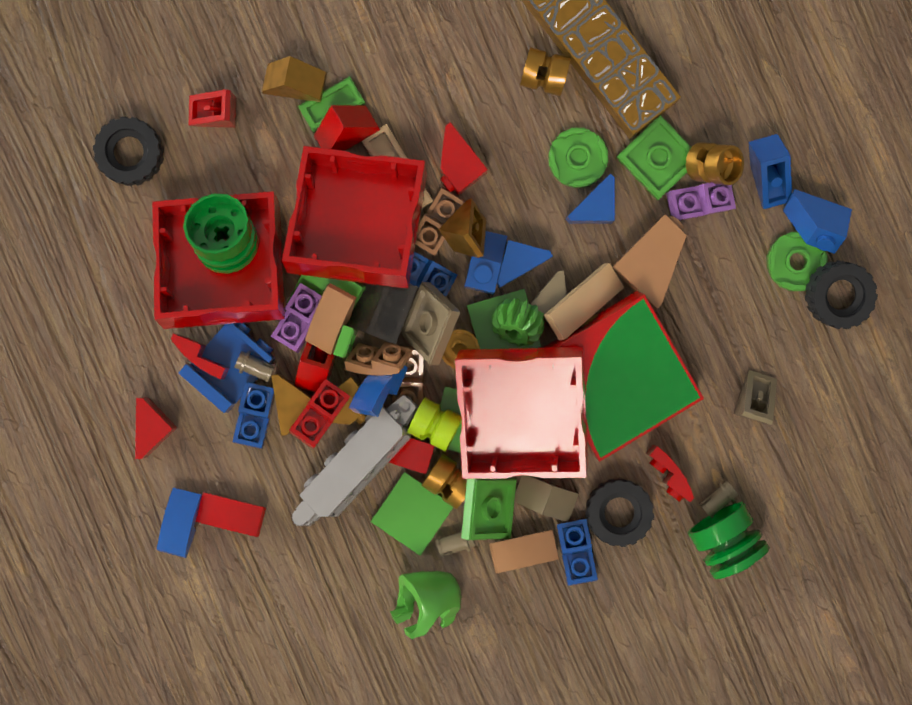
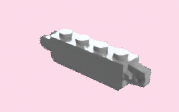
(356, 463)

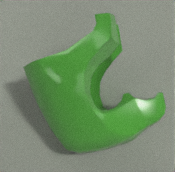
(436, 596)

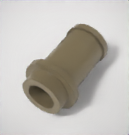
(254, 366)
(719, 499)
(453, 544)

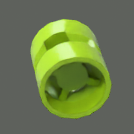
(435, 424)

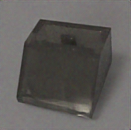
(383, 311)

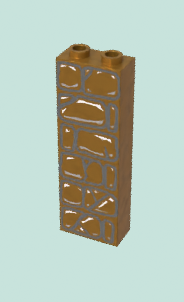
(607, 59)

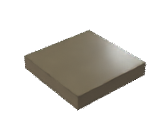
(430, 323)

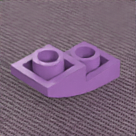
(700, 200)
(297, 319)

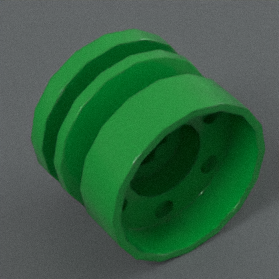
(216, 219)
(731, 545)

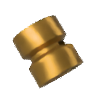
(555, 75)
(715, 163)
(459, 340)
(447, 480)

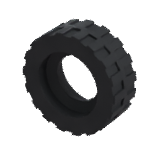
(122, 128)
(860, 307)
(642, 512)

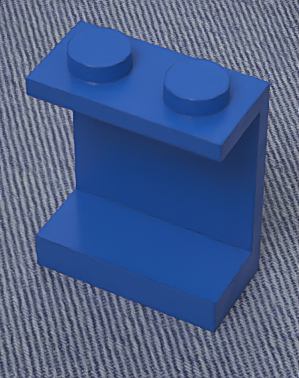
(225, 350)

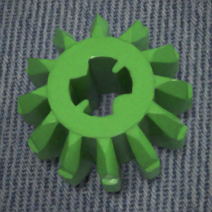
(518, 322)

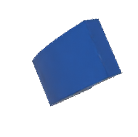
(429, 271)
(373, 392)
(254, 415)
(178, 523)
(577, 552)

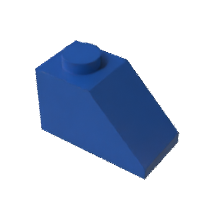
(771, 170)
(818, 220)
(484, 271)

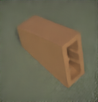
(652, 259)

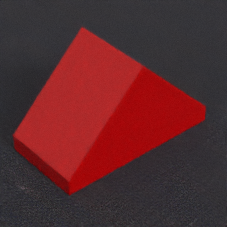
(213, 109)
(345, 127)
(151, 427)

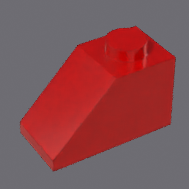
(459, 163)
(314, 368)

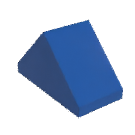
(597, 206)
(519, 260)

